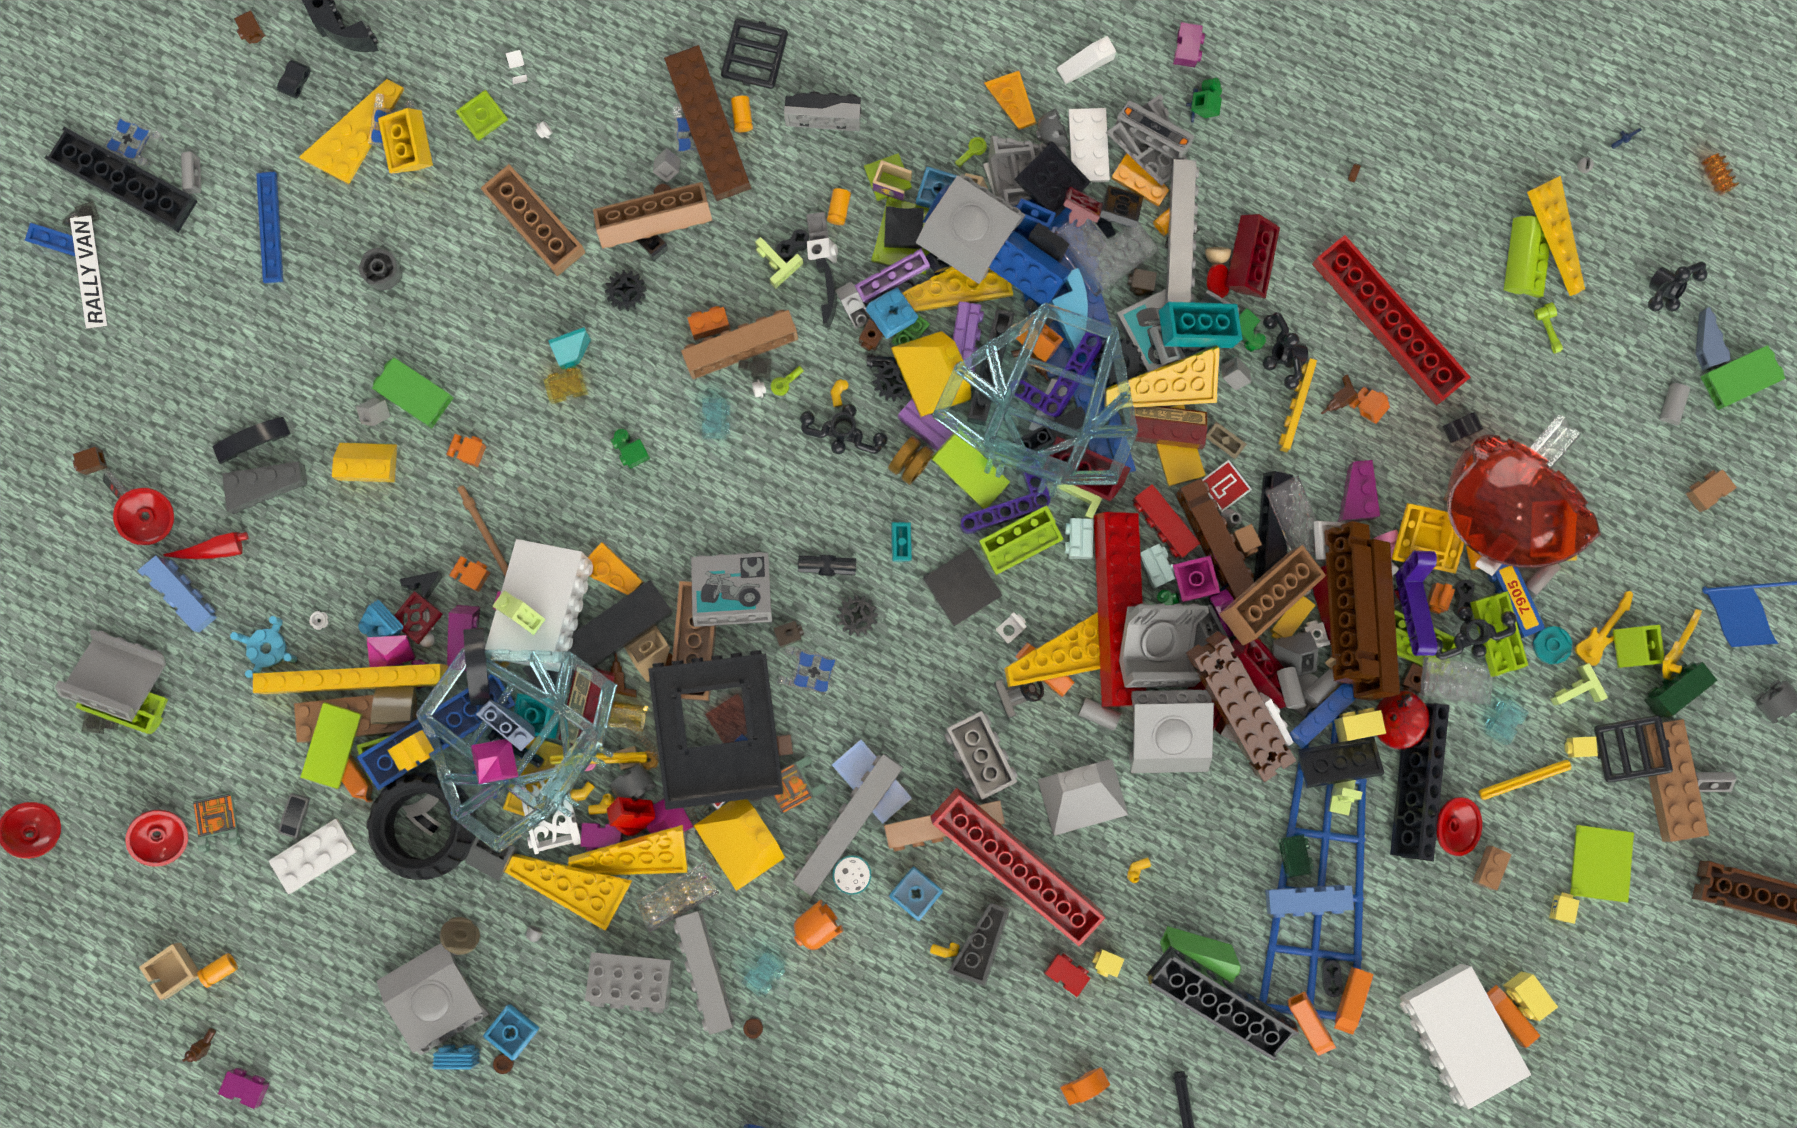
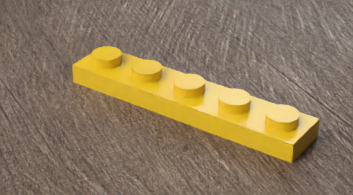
(1296, 405)

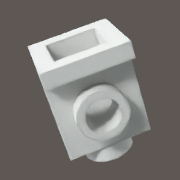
(1313, 626)

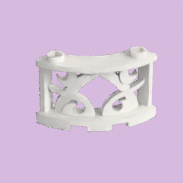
(568, 827)

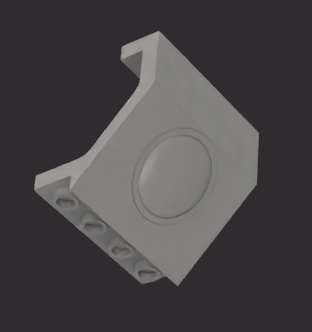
(969, 227)
(1157, 645)
(1172, 731)
(430, 999)

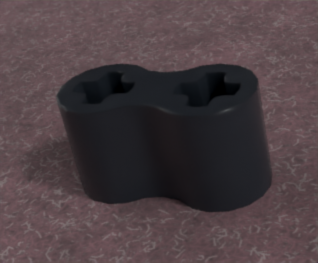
(293, 79)
(792, 245)
(1462, 427)
(1463, 598)

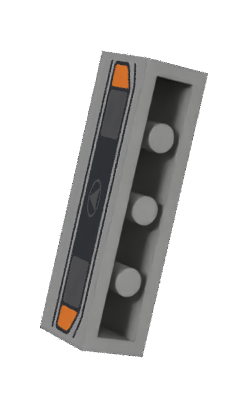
(1155, 131)

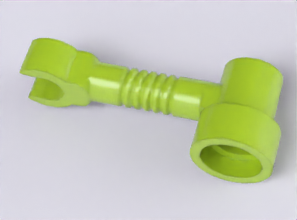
(1544, 314)

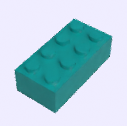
(1200, 324)

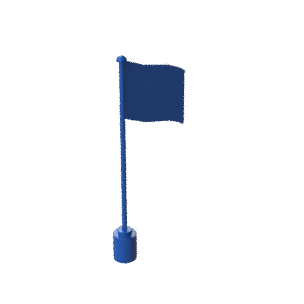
(1742, 614)

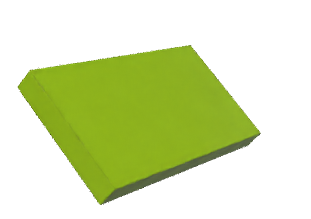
(967, 468)
(331, 745)

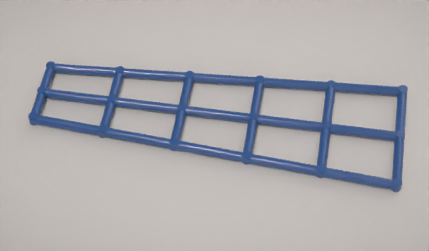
(1358, 898)

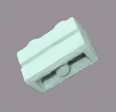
(1080, 538)
(1157, 566)

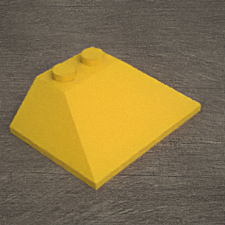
(927, 368)
(1428, 531)
(739, 842)

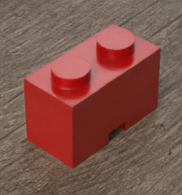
(630, 813)
(1073, 977)

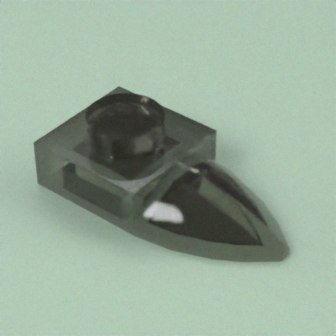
(86, 209)

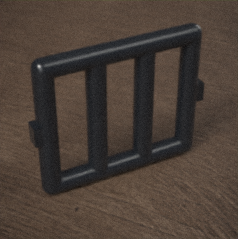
(731, 57)
(1638, 725)

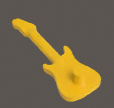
(1592, 647)
(1671, 659)

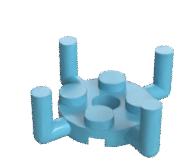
(258, 639)

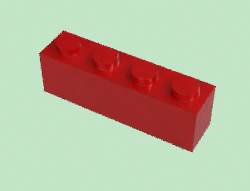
(1165, 521)

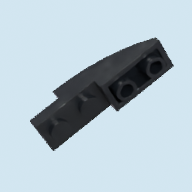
(1044, 436)

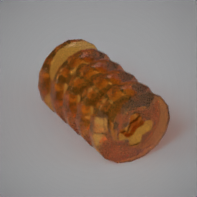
(1719, 173)

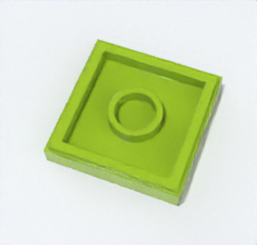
(481, 115)
(886, 178)

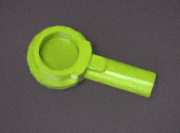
(976, 146)
(780, 385)

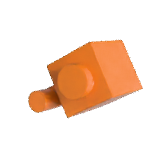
(1371, 406)
(469, 451)
(473, 575)
(1440, 597)

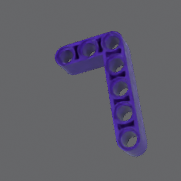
(1072, 365)
(1011, 505)
(1414, 601)

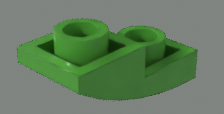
(912, 332)

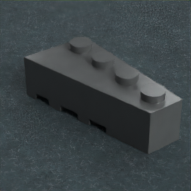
(252, 486)
(980, 950)

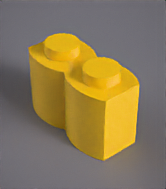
(411, 750)

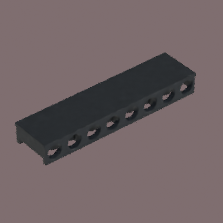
(121, 180)
(614, 629)
(1420, 790)
(1221, 1003)

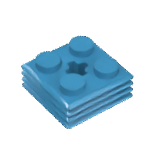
(932, 181)
(892, 323)
(379, 621)
(918, 906)
(498, 1034)
(456, 1058)

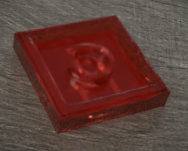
(729, 719)

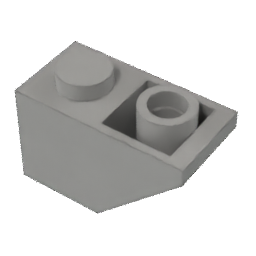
(853, 305)

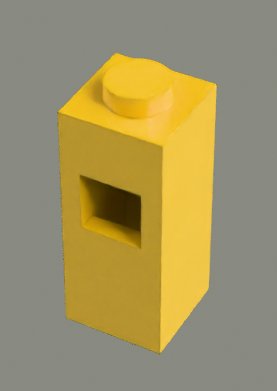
(1292, 619)

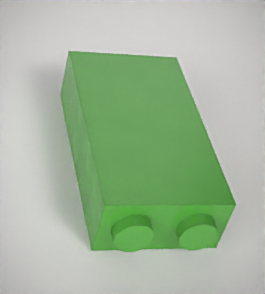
(1743, 377)
(412, 392)
(1208, 952)

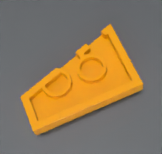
(1013, 99)
(1136, 179)
(613, 571)

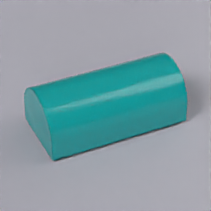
(901, 541)

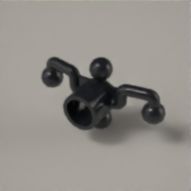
(1673, 285)
(1286, 350)
(854, 435)
(1487, 631)

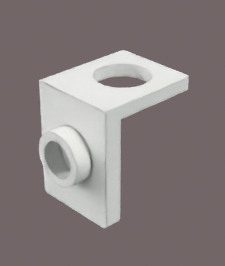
(829, 250)
(1017, 622)

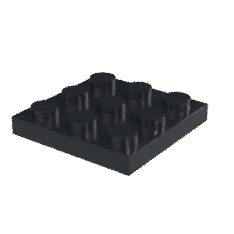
(1050, 177)
(962, 587)

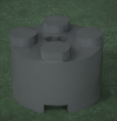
(370, 272)
(1777, 701)
(633, 783)

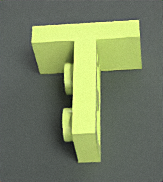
(777, 263)
(1085, 496)
(519, 612)
(1590, 683)
(1342, 797)

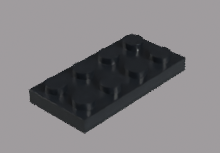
(1340, 762)

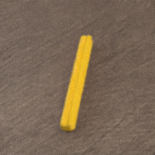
(624, 757)
(1525, 779)

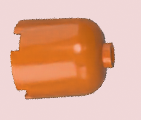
(816, 926)

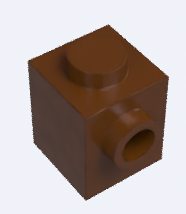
(249, 28)
(871, 336)
(89, 461)
(1412, 679)

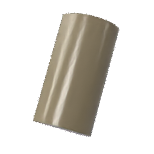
(1225, 440)

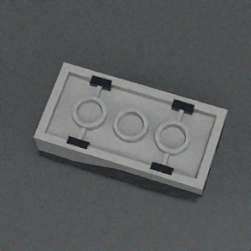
(823, 111)

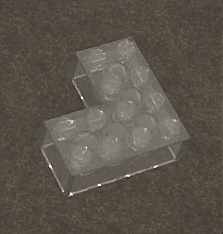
(1104, 260)

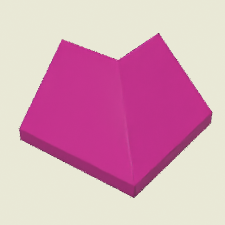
(1196, 578)
(389, 650)
(494, 761)
(668, 819)

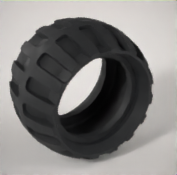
(382, 833)

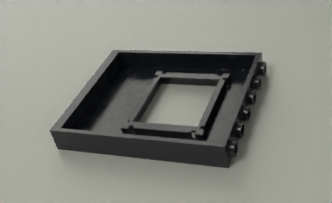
(718, 770)

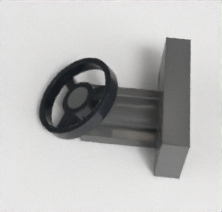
(1017, 694)

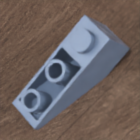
(1710, 344)
(508, 724)

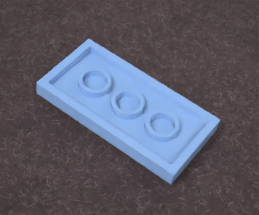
(853, 767)

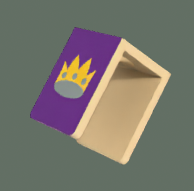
(895, 171)

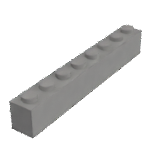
(1181, 230)
(848, 824)

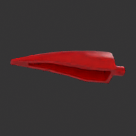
(216, 547)

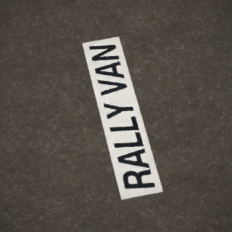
(88, 272)

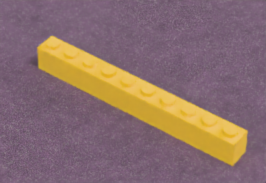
(348, 679)

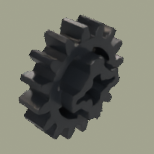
(618, 290)
(889, 390)
(869, 620)

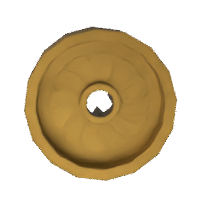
(911, 460)

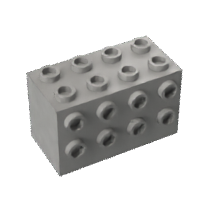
(980, 755)
(629, 982)

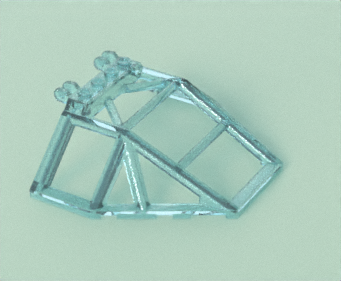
(1002, 393)
(561, 780)

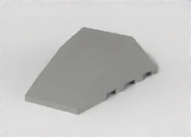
(1150, 159)
(1007, 161)

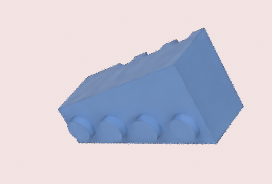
(178, 592)
(1309, 899)

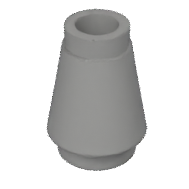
(1228, 514)

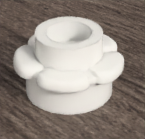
(543, 130)
(758, 388)
(314, 620)

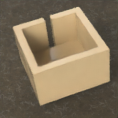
(173, 968)

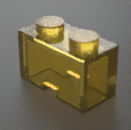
(565, 384)
(636, 713)

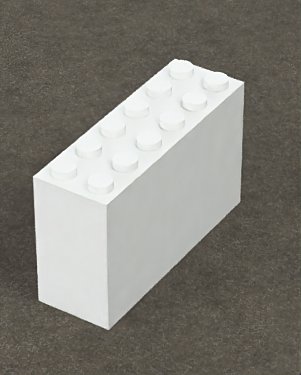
(553, 586)
(1464, 1036)

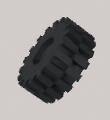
(1131, 359)

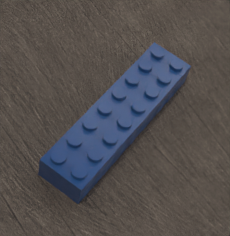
(1024, 265)
(454, 714)

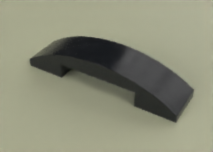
(829, 309)
(250, 438)
(476, 666)

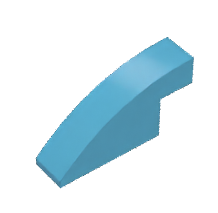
(1076, 302)

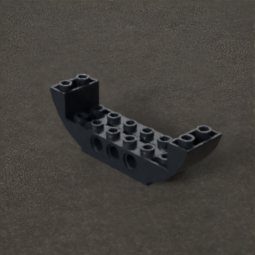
(329, 23)

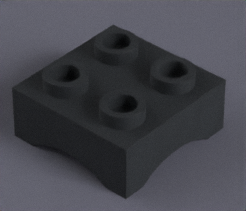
(903, 227)
(1048, 242)

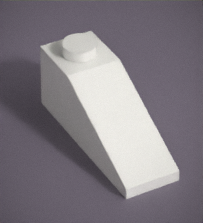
(1087, 60)

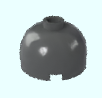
(1052, 129)

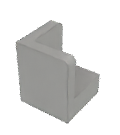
(666, 165)
(1236, 373)
(373, 411)

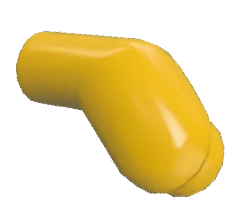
(836, 391)
(581, 794)
(602, 807)
(1135, 869)
(945, 952)

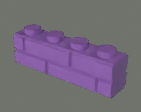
(892, 276)
(966, 328)
(925, 427)

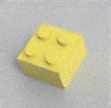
(1365, 724)
(1530, 996)

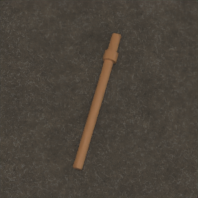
(469, 504)

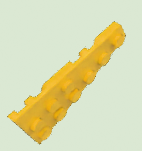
(346, 143)
(1554, 218)
(952, 287)
(1178, 383)
(1064, 655)
(643, 855)
(579, 890)

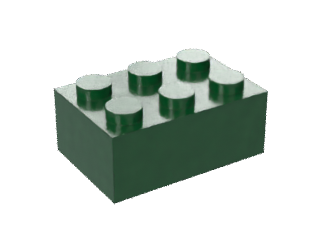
(1680, 689)

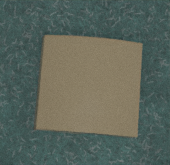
(393, 705)

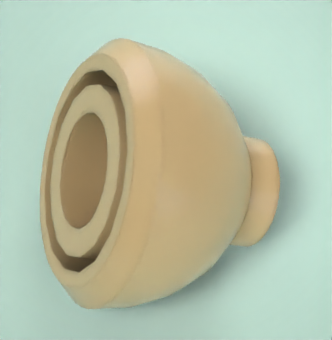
(1217, 255)

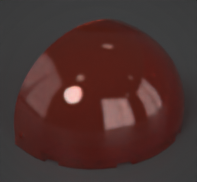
(1517, 506)

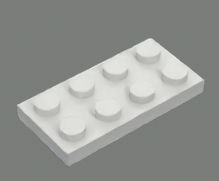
(1089, 142)
(312, 856)

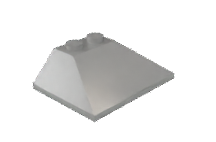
(1082, 797)

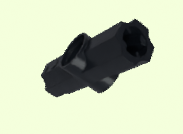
(827, 565)

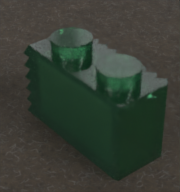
(1295, 855)

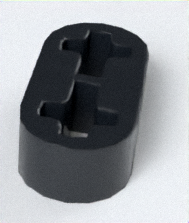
(1326, 977)

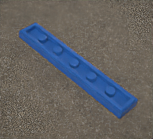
(269, 227)

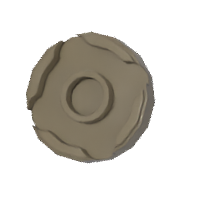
(459, 935)

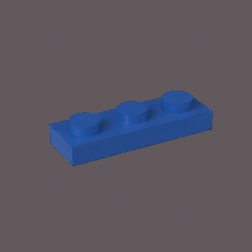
(50, 239)

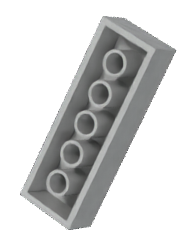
(705, 972)

